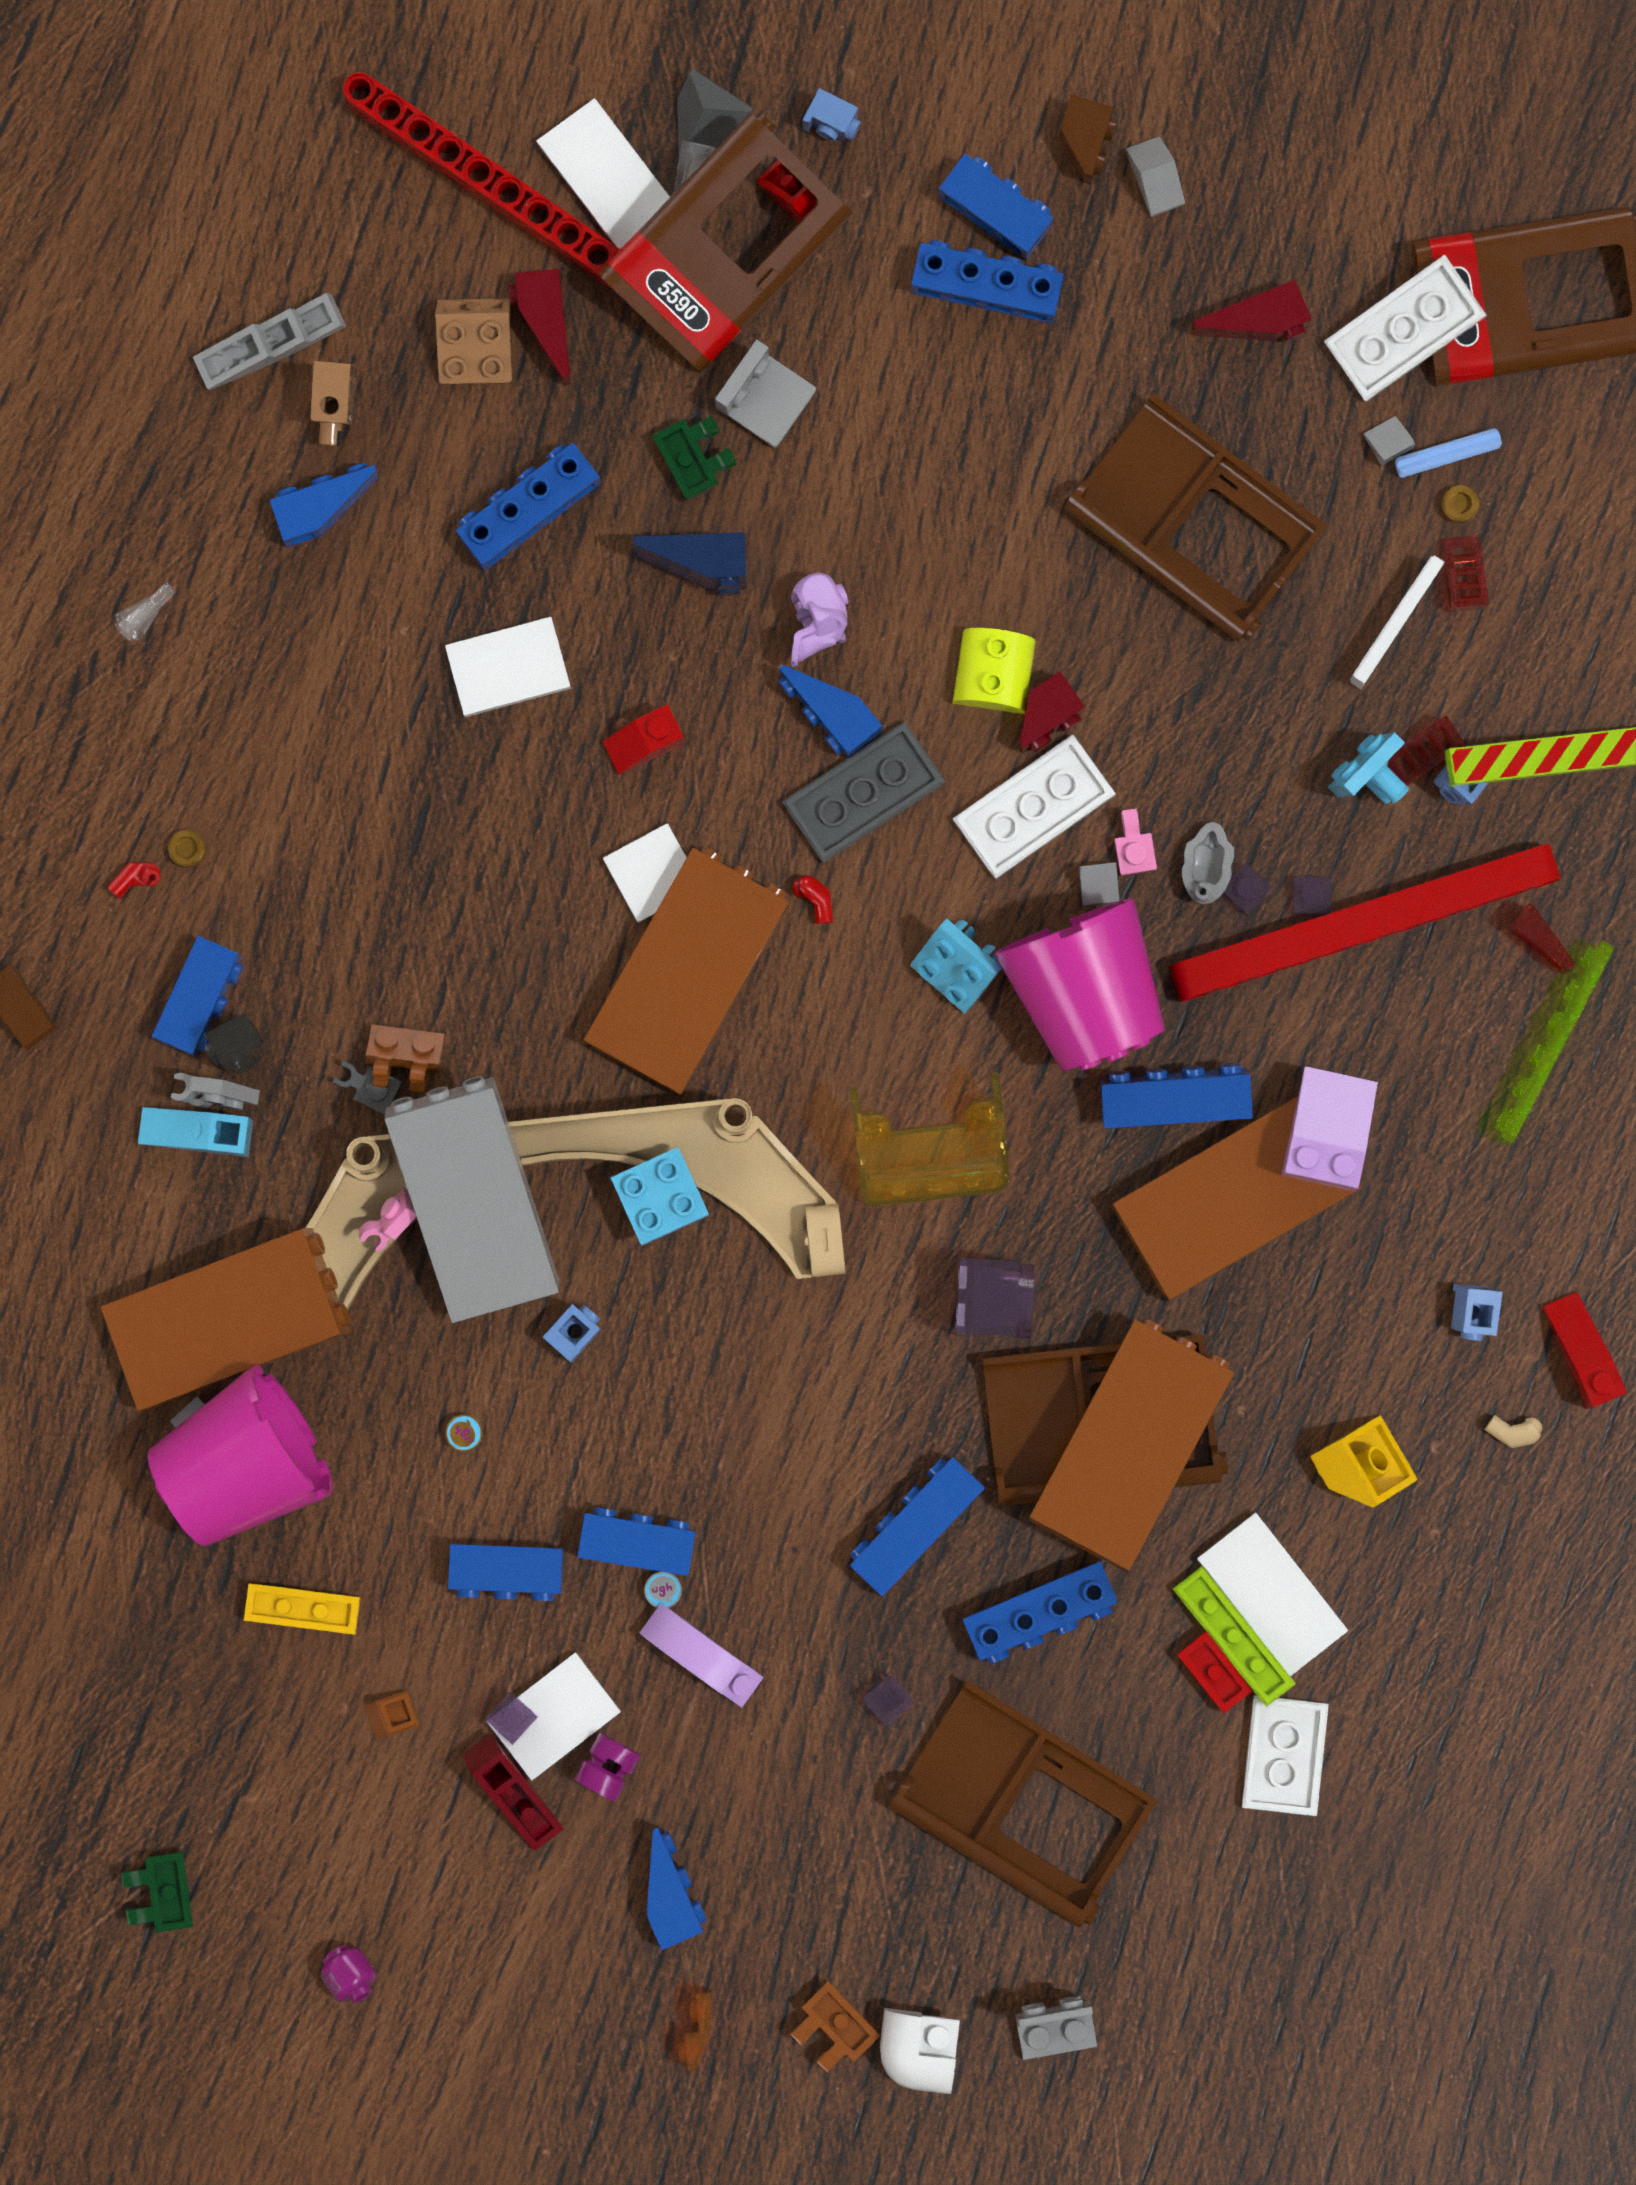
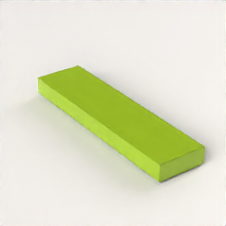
(1234, 1636)

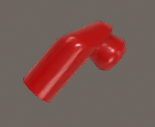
(135, 874)
(818, 894)

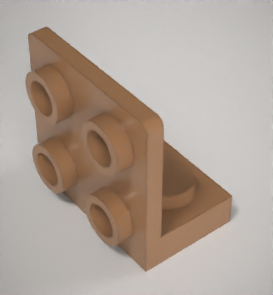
(474, 341)

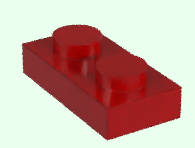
(1214, 1672)

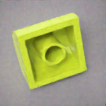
(994, 670)

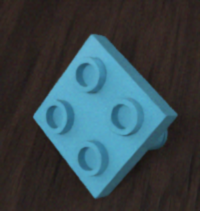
(1371, 770)
(957, 964)
(659, 1196)

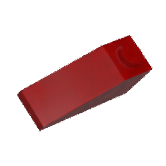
(1584, 1351)

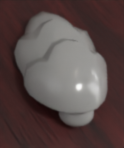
(1207, 864)

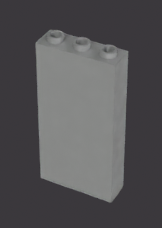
(471, 1198)

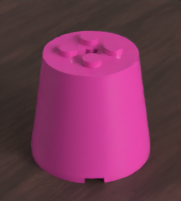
(1087, 986)
(239, 1461)

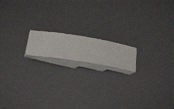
(269, 342)

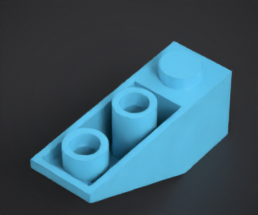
(196, 1131)

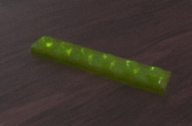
(1545, 1055)

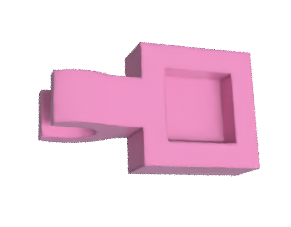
(1134, 851)
(395, 1218)

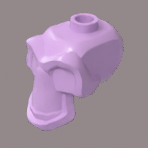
(822, 613)

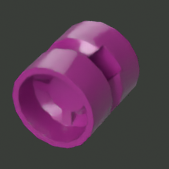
(601, 1779)

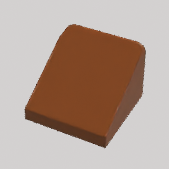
(391, 1715)

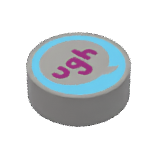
(663, 1589)

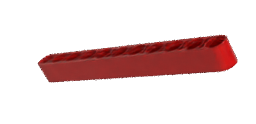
(470, 160)
(1364, 923)

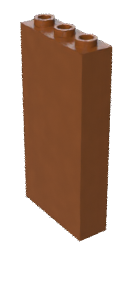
(687, 970)
(1221, 1205)
(226, 1319)
(1132, 1444)

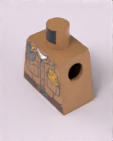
(329, 383)

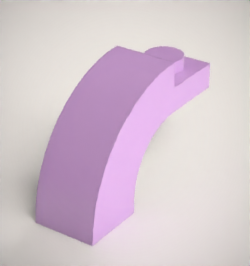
(701, 1655)

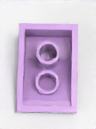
(1330, 1129)

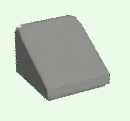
(1389, 440)
(1098, 884)

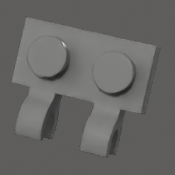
(215, 1092)

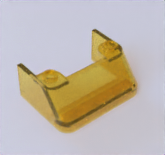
(932, 1159)

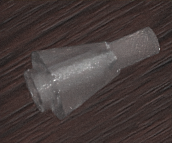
(137, 618)

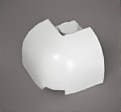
(919, 2050)

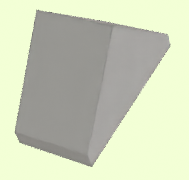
(1156, 176)

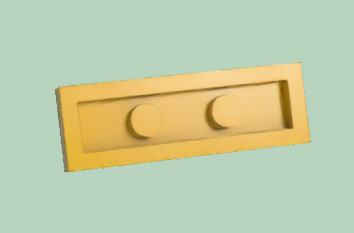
(302, 1608)

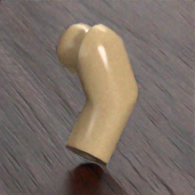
(1515, 1435)

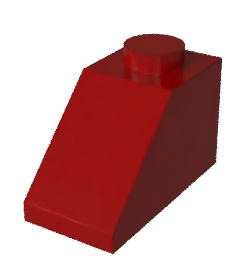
(787, 191)
(644, 739)

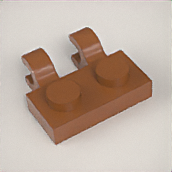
(405, 1049)
(840, 2022)

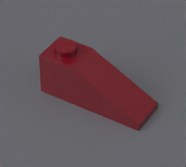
(542, 311)
(1263, 317)
(512, 1792)

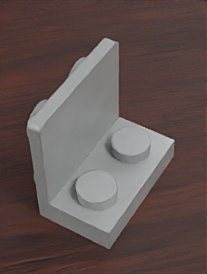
(764, 395)
(1056, 2028)

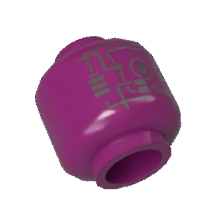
(348, 1974)

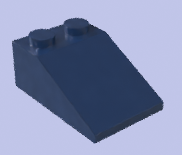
(706, 560)

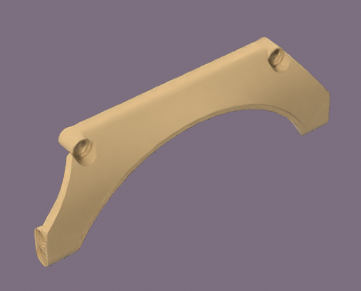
(744, 1172)

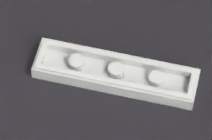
(1396, 621)

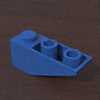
(314, 509)
(839, 713)
(669, 1904)

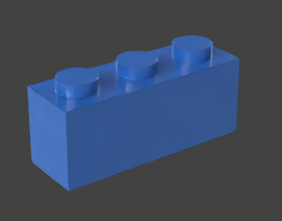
(996, 206)
(198, 996)
(637, 1542)
(506, 1571)

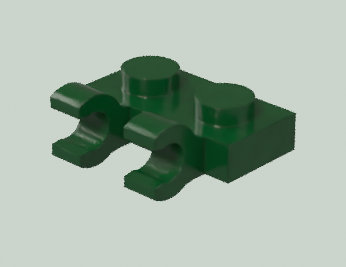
(686, 459)
(168, 1893)

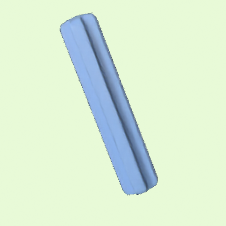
(1448, 452)

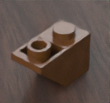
(1083, 134)

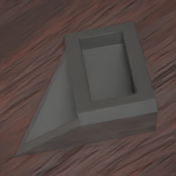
(707, 111)

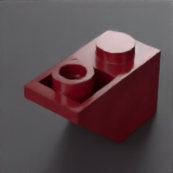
(1048, 709)

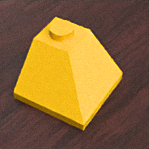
(1365, 1464)

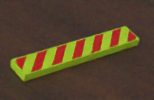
(1541, 757)

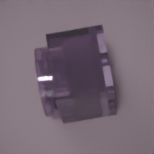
(994, 1299)

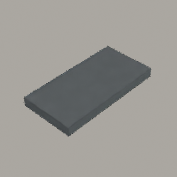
(863, 792)

